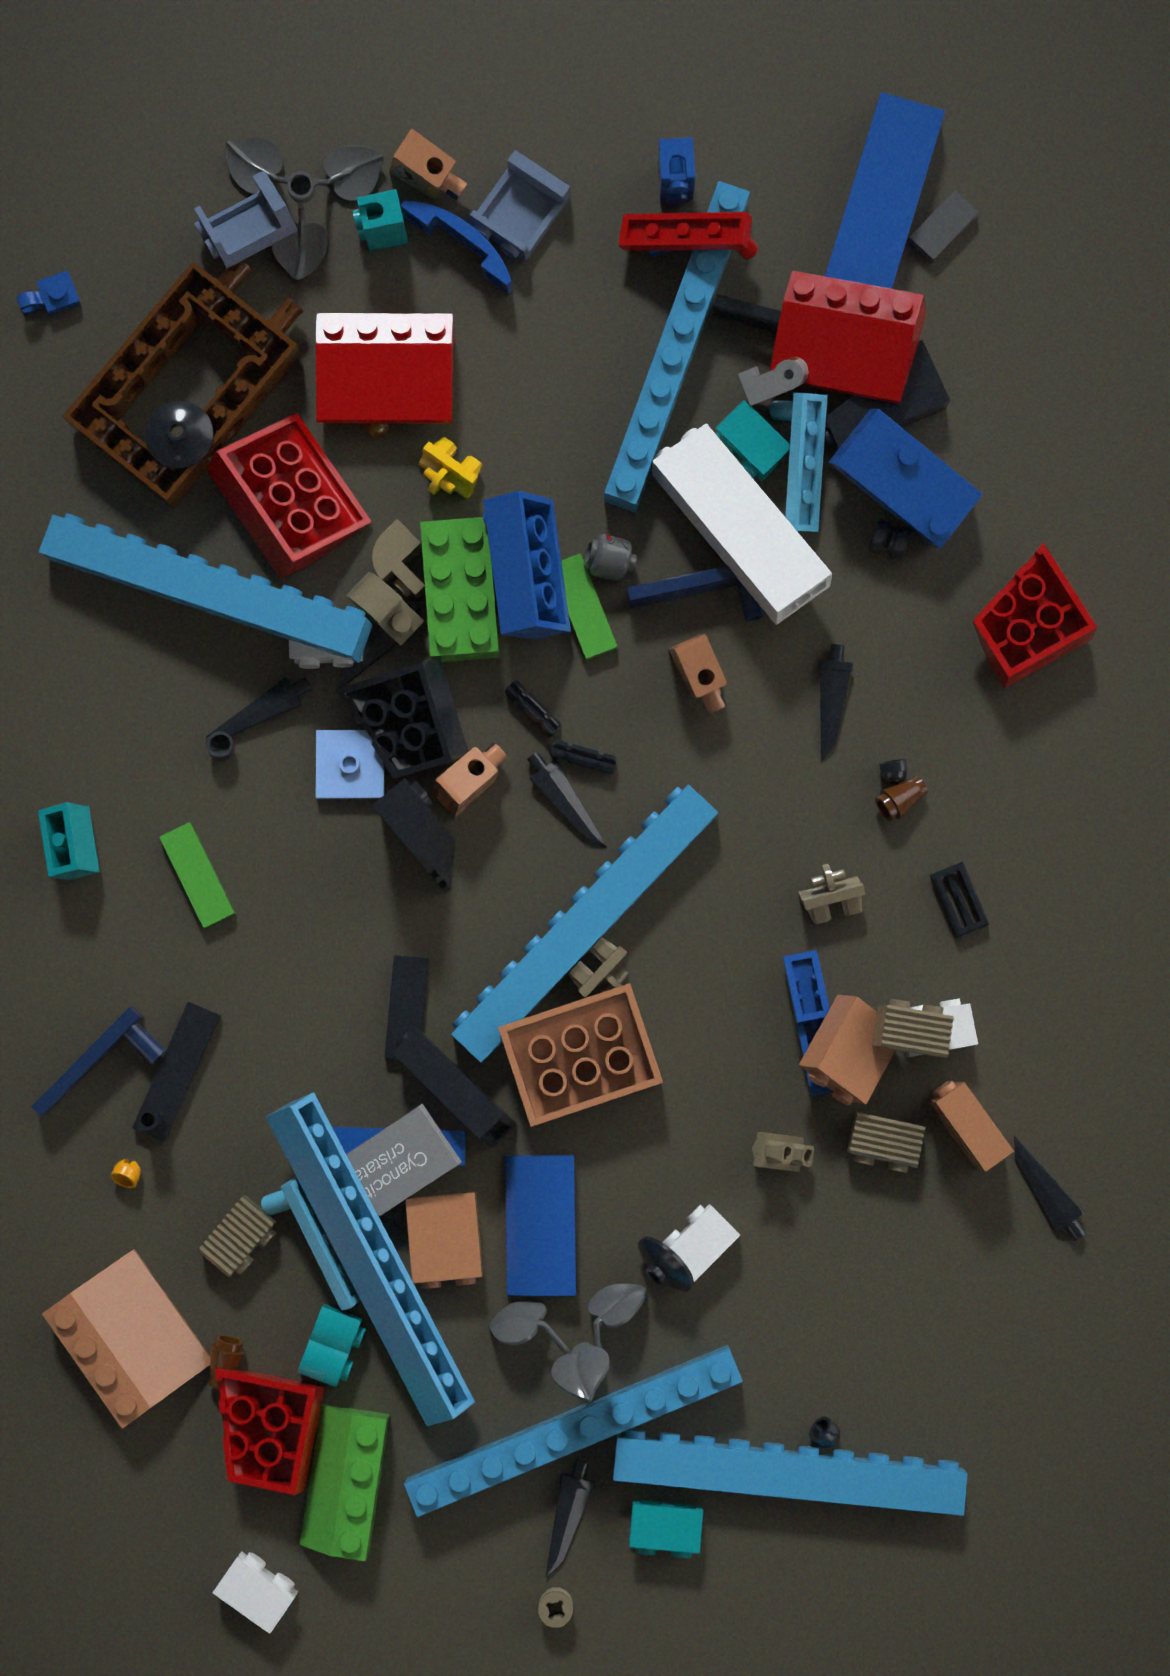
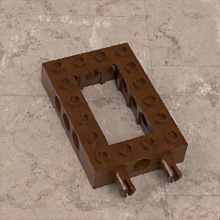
(152, 345)

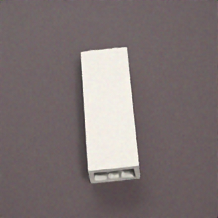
(741, 523)

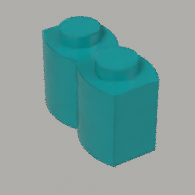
(330, 1346)

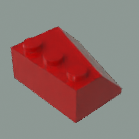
(1032, 620)
(268, 1428)

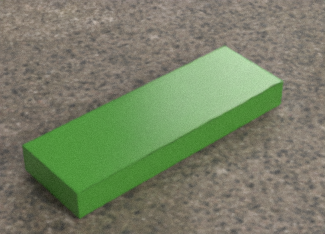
(586, 610)
(197, 875)

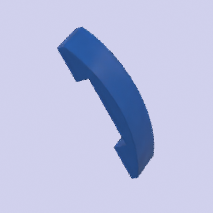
(428, 217)

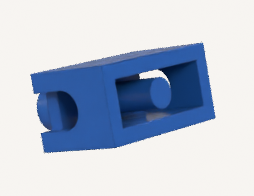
(676, 170)

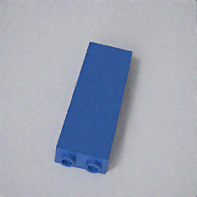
(885, 192)

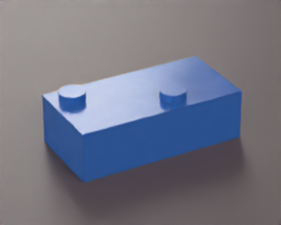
(905, 478)
(526, 565)

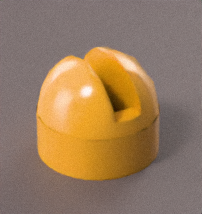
(126, 1174)

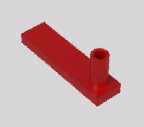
(688, 232)

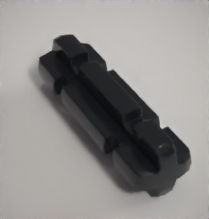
(533, 708)
(583, 756)

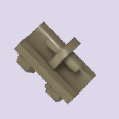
(829, 889)
(610, 957)
(781, 1152)

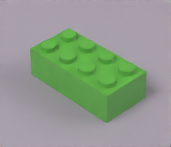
(459, 590)

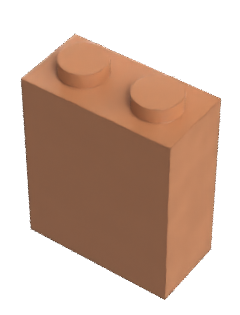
(844, 1054)
(969, 1125)
(444, 1239)

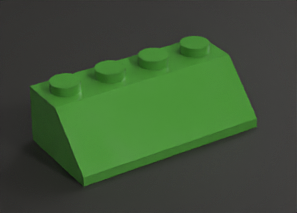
(344, 1482)

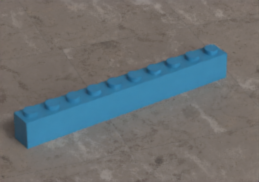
(671, 362)
(205, 587)
(585, 922)
(370, 1260)
(572, 1430)
(789, 1473)

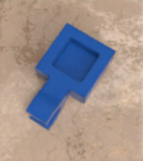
(55, 293)

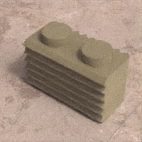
(912, 1029)
(885, 1140)
(238, 1236)

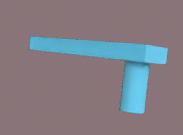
(805, 456)
(294, 1198)

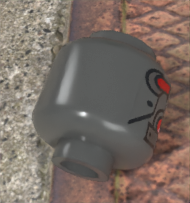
(609, 557)

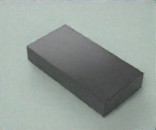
(943, 226)

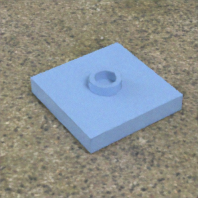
(348, 766)

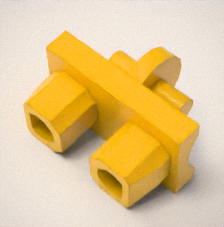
(446, 471)

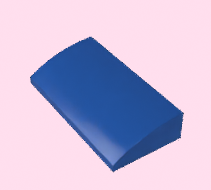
(540, 1225)

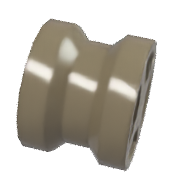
(559, 1601)

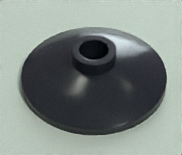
(182, 450)
(664, 1264)

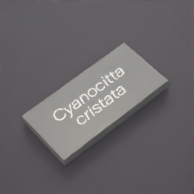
(402, 1159)

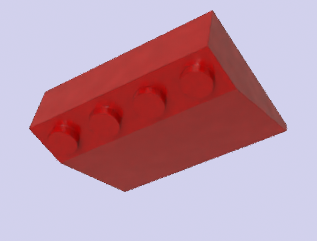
(850, 335)
(384, 368)
(287, 494)

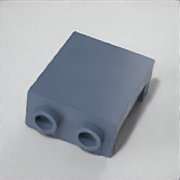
(521, 207)
(247, 225)

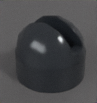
(221, 741)
(894, 770)
(818, 1429)

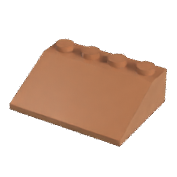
(580, 1054)
(127, 1338)

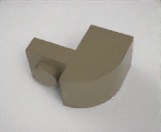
(392, 553)
(385, 607)

